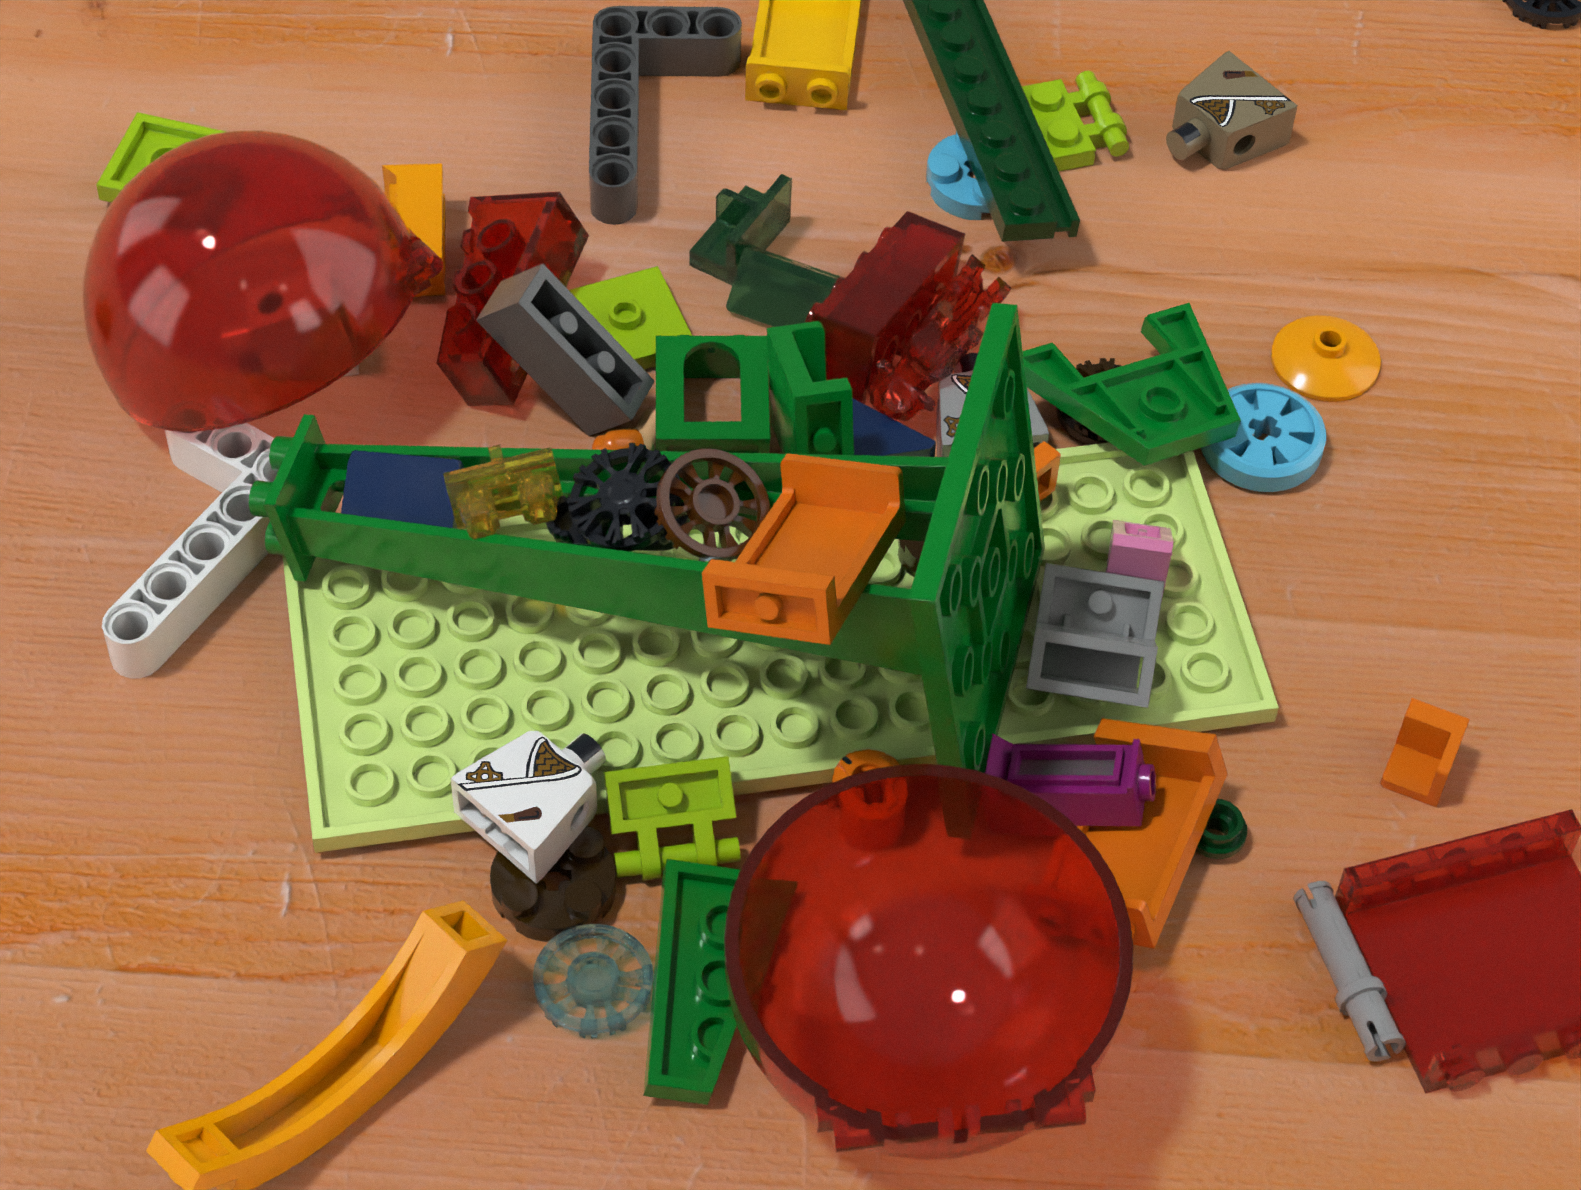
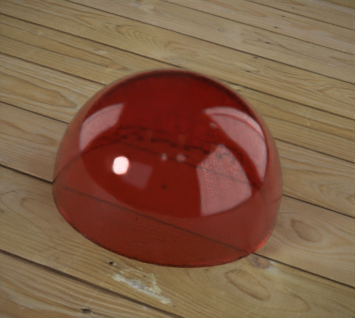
(244, 279)
(928, 962)

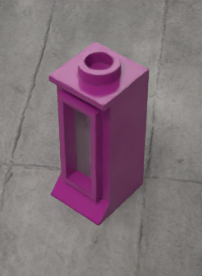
(1081, 781)

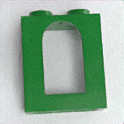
(712, 358)

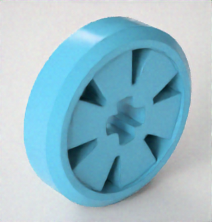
(1288, 452)

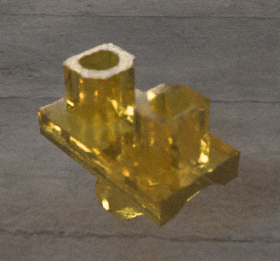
(503, 490)

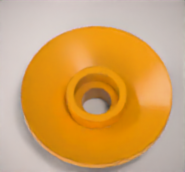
(1325, 358)

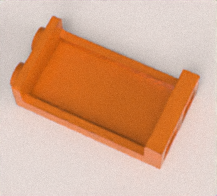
(809, 551)
(1154, 857)

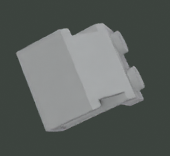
(1094, 633)

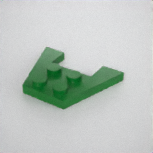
(1149, 405)

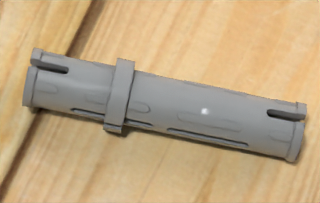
(1358, 991)

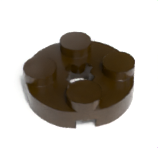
(578, 902)

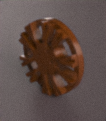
(711, 504)

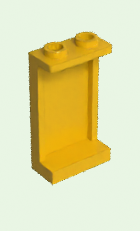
(803, 52)

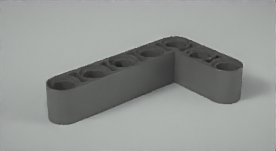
(636, 44)

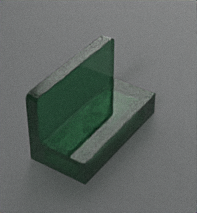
(777, 288)

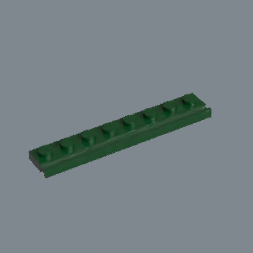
(993, 120)

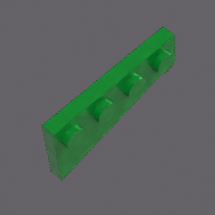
(690, 995)

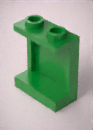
(806, 408)

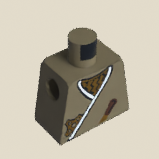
(1230, 115)

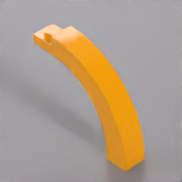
(346, 1071)

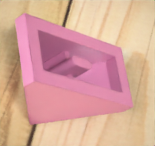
(1140, 550)

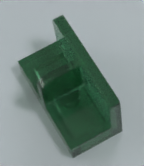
(741, 222)

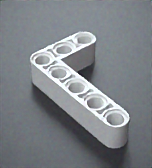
(204, 561)

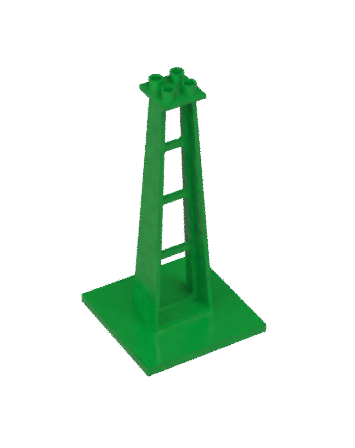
(952, 626)

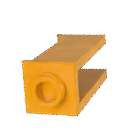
(422, 204)

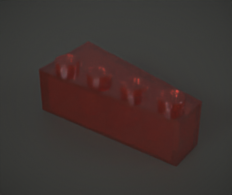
(503, 240)
(885, 297)

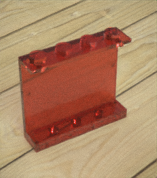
(1476, 948)

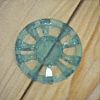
(593, 980)

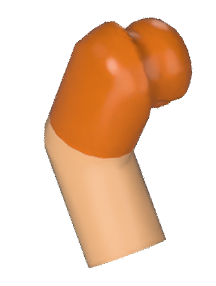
(642, 434)

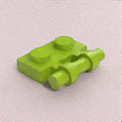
(1060, 121)
(669, 797)

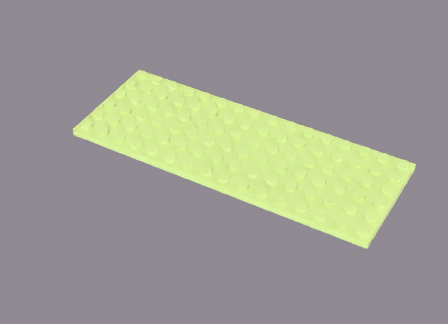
(430, 675)

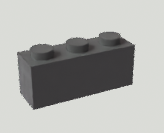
(565, 350)

